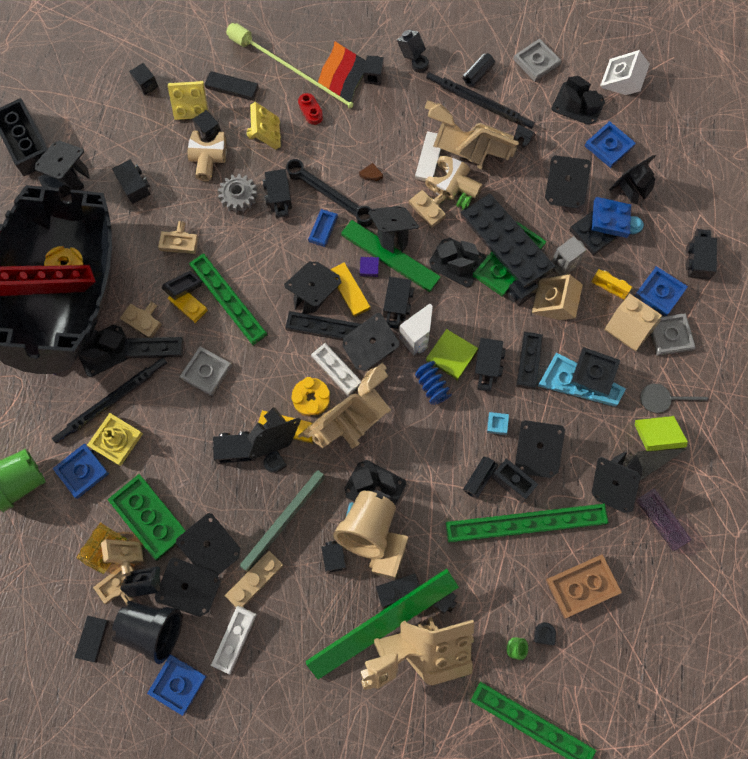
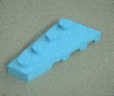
(559, 377)

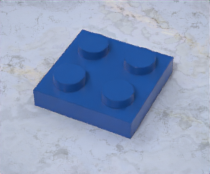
(610, 144)
(611, 217)
(661, 291)
(80, 471)
(177, 685)

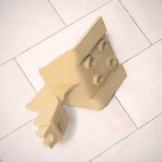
(472, 144)
(353, 414)
(431, 651)

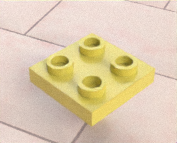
(187, 99)
(264, 126)
(115, 439)

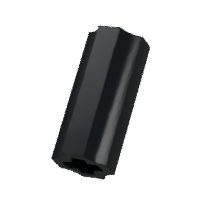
(478, 70)
(480, 477)

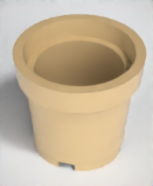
(366, 526)

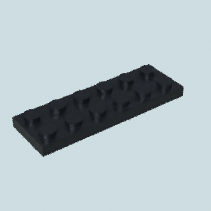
(507, 241)

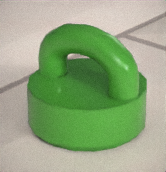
(517, 648)

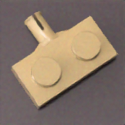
(428, 207)
(178, 241)
(142, 319)
(122, 553)
(110, 587)

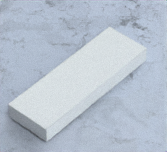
(428, 158)
(336, 369)
(233, 640)

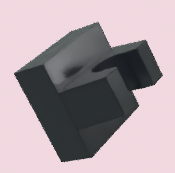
(527, 134)

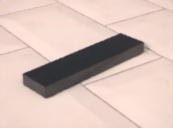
(319, 325)

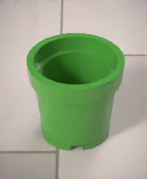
(17, 478)

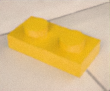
(611, 284)
(189, 306)

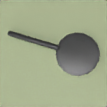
(658, 399)

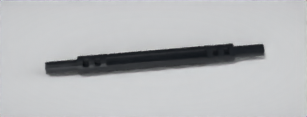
(480, 100)
(109, 400)

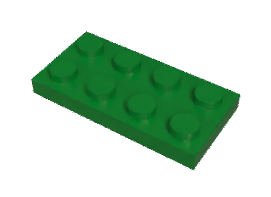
(494, 274)
(147, 516)

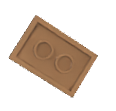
(583, 586)

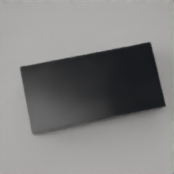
(182, 285)
(91, 639)

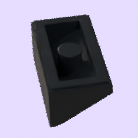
(142, 582)

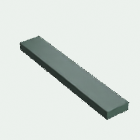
(282, 521)

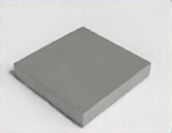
(537, 60)
(673, 335)
(205, 371)

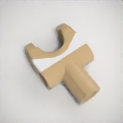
(206, 154)
(454, 180)

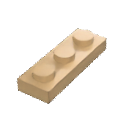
(254, 580)

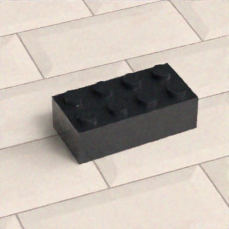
(21, 136)

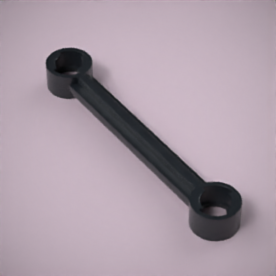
(328, 191)

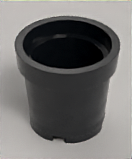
(148, 630)

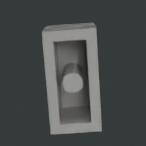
(568, 256)

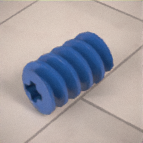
(431, 383)

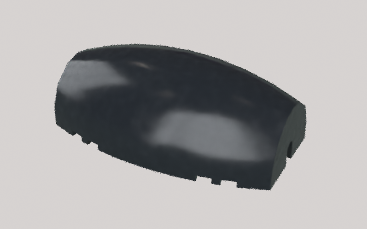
(52, 329)

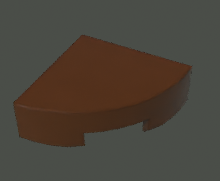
(371, 172)

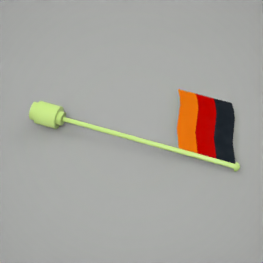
(338, 76)

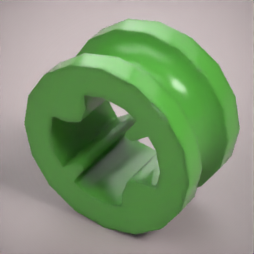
(464, 201)

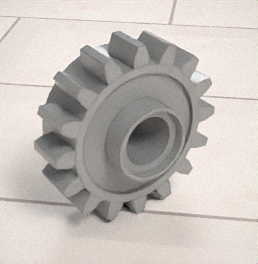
(237, 202)

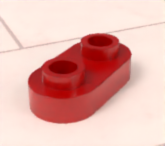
(310, 107)

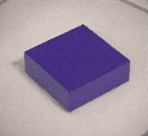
(369, 266)

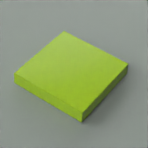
(452, 354)
(660, 433)

